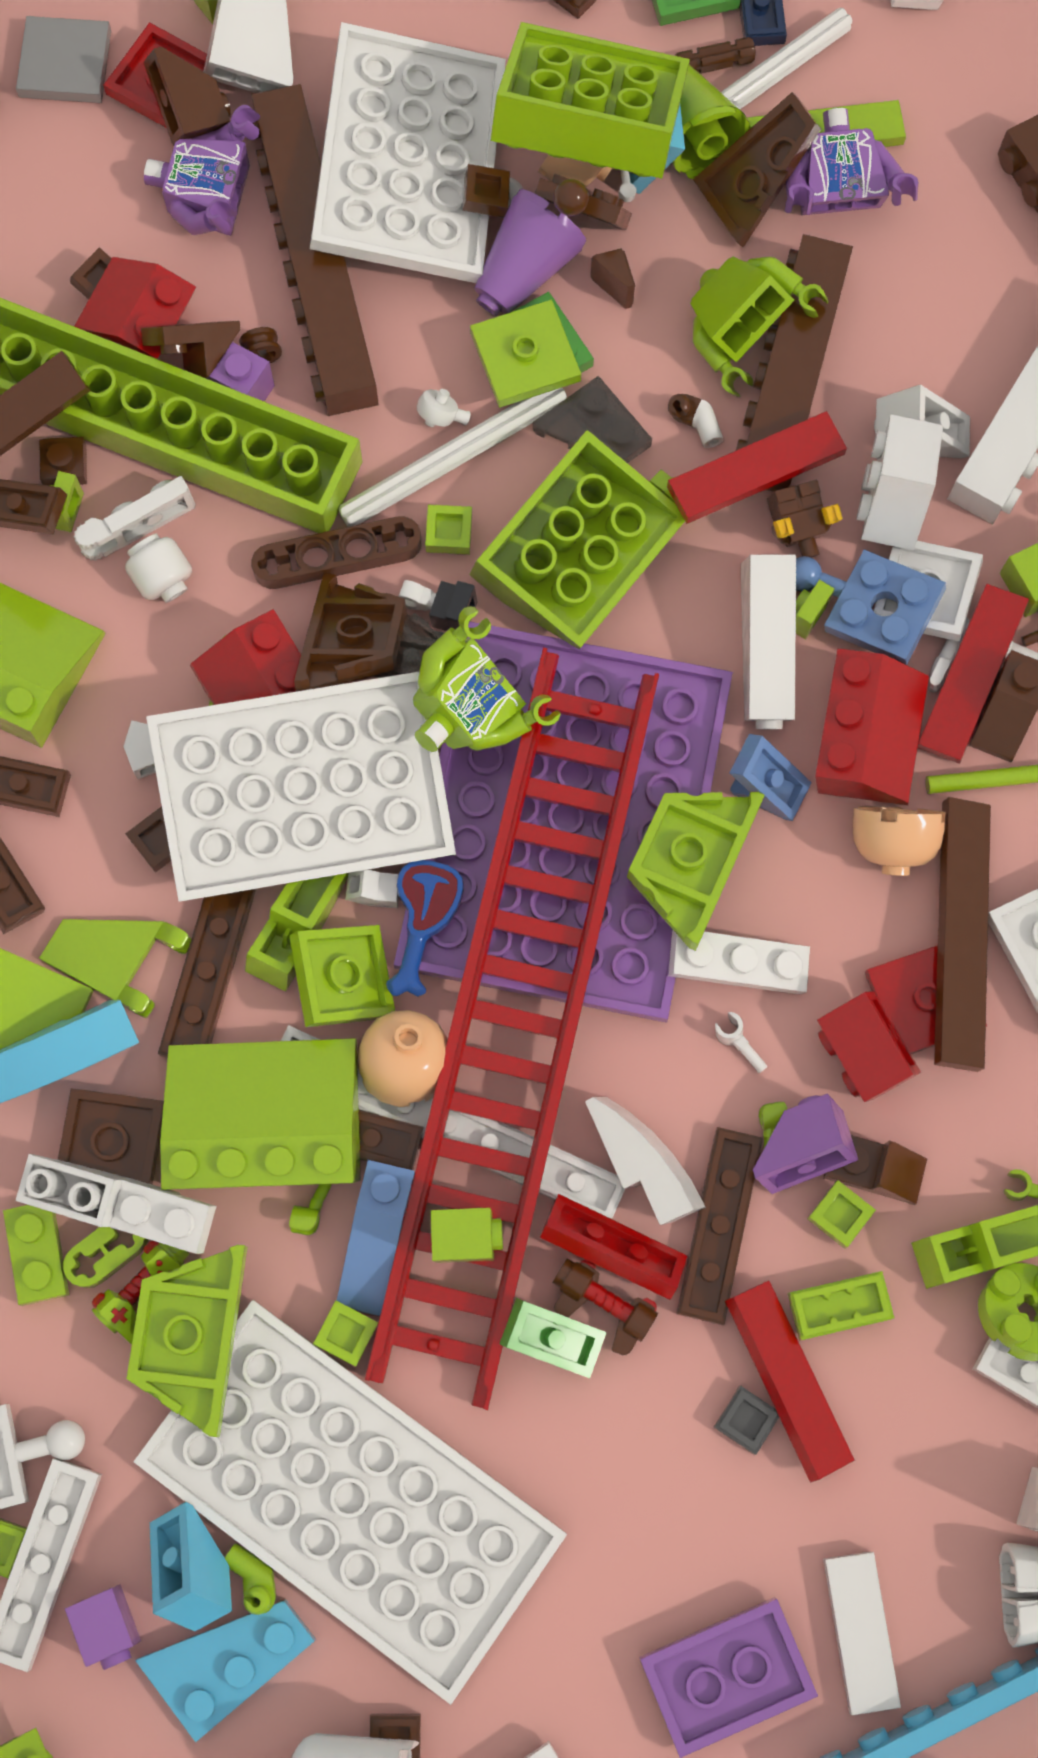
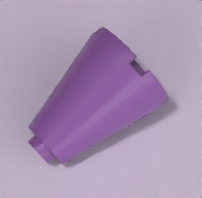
(526, 253)

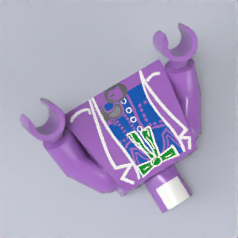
(846, 171)
(207, 175)

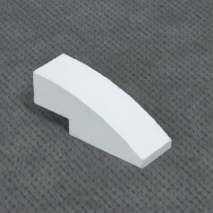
(644, 1160)

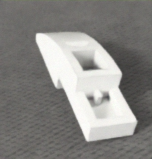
(116, 1203)

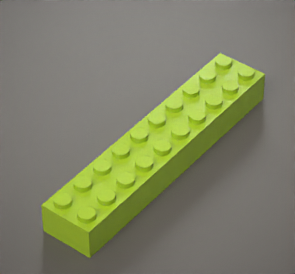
(187, 422)

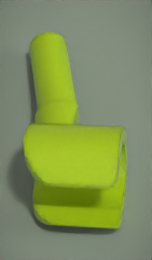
(769, 1117)
(1030, 1188)
(306, 1220)

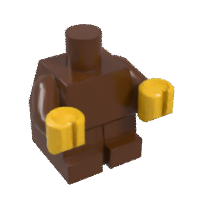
(801, 516)

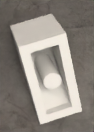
(927, 406)

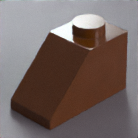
(185, 96)
(1008, 708)

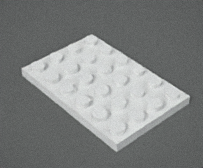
(398, 153)
(298, 787)

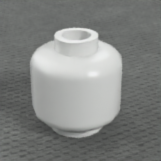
(158, 568)

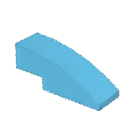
(64, 1049)

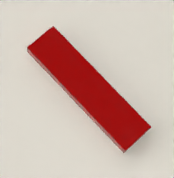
(756, 467)
(973, 673)
(790, 1381)

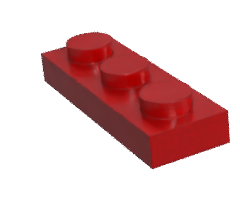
(614, 1246)

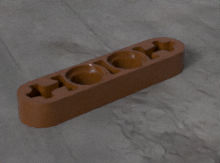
(335, 545)

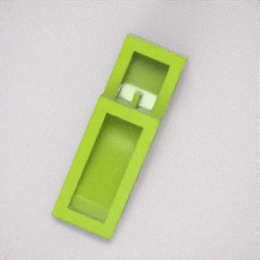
(298, 908)
(978, 1247)

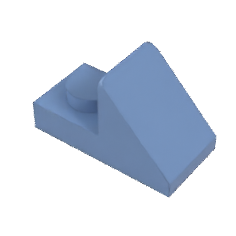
(767, 771)

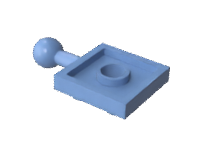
(869, 582)

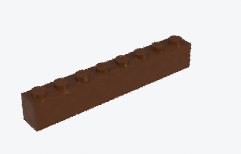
(321, 278)

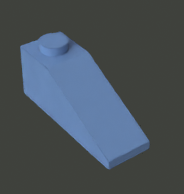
(374, 1236)

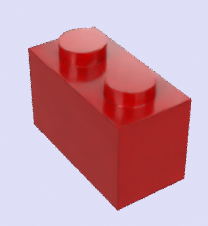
(867, 1047)

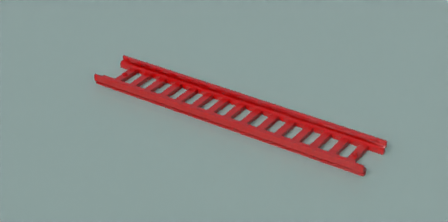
(470, 1008)

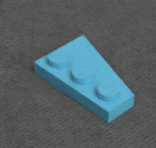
(224, 1666)

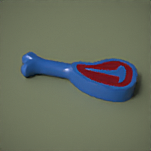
(432, 898)

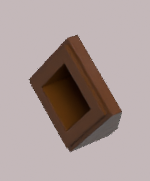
(614, 276)

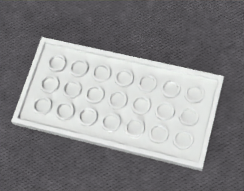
(357, 1505)

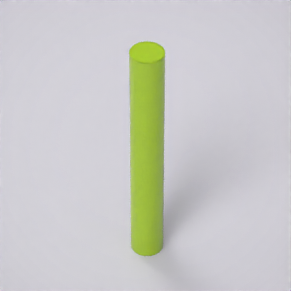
(981, 779)

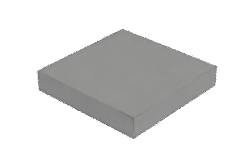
(63, 59)

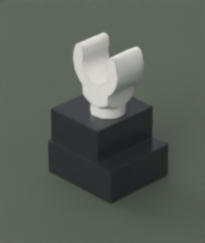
(443, 605)

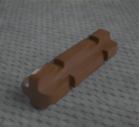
(721, 55)

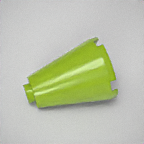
(708, 123)

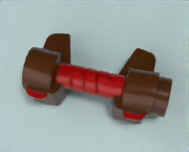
(580, 1283)

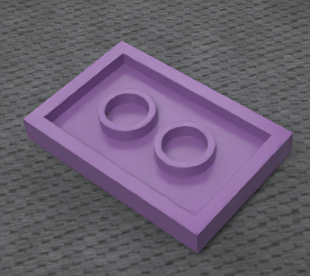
(728, 1677)

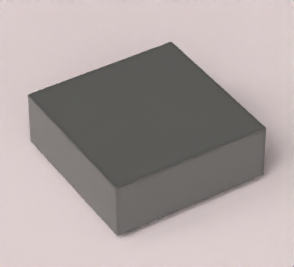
(747, 1420)

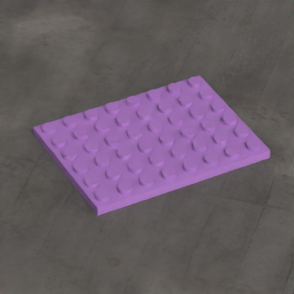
(676, 757)

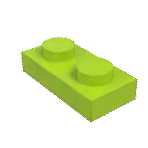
(35, 1254)

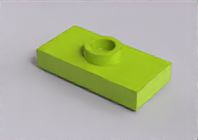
(840, 1305)

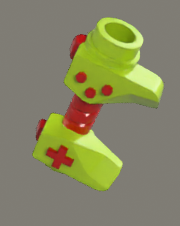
(115, 1308)

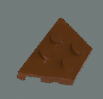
(350, 635)

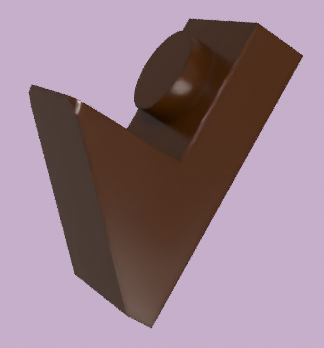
(198, 342)
(883, 1170)

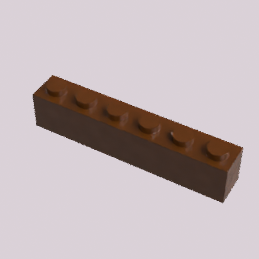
(797, 344)

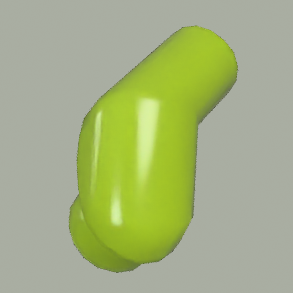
(257, 1579)

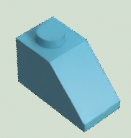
(187, 1570)

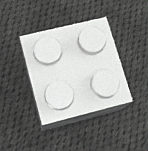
(900, 481)

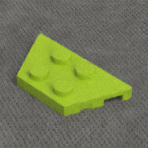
(691, 856)
(188, 1336)

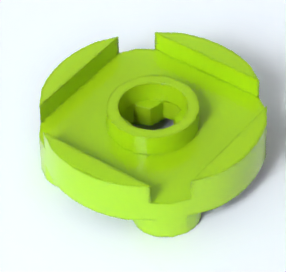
(1000, 1312)

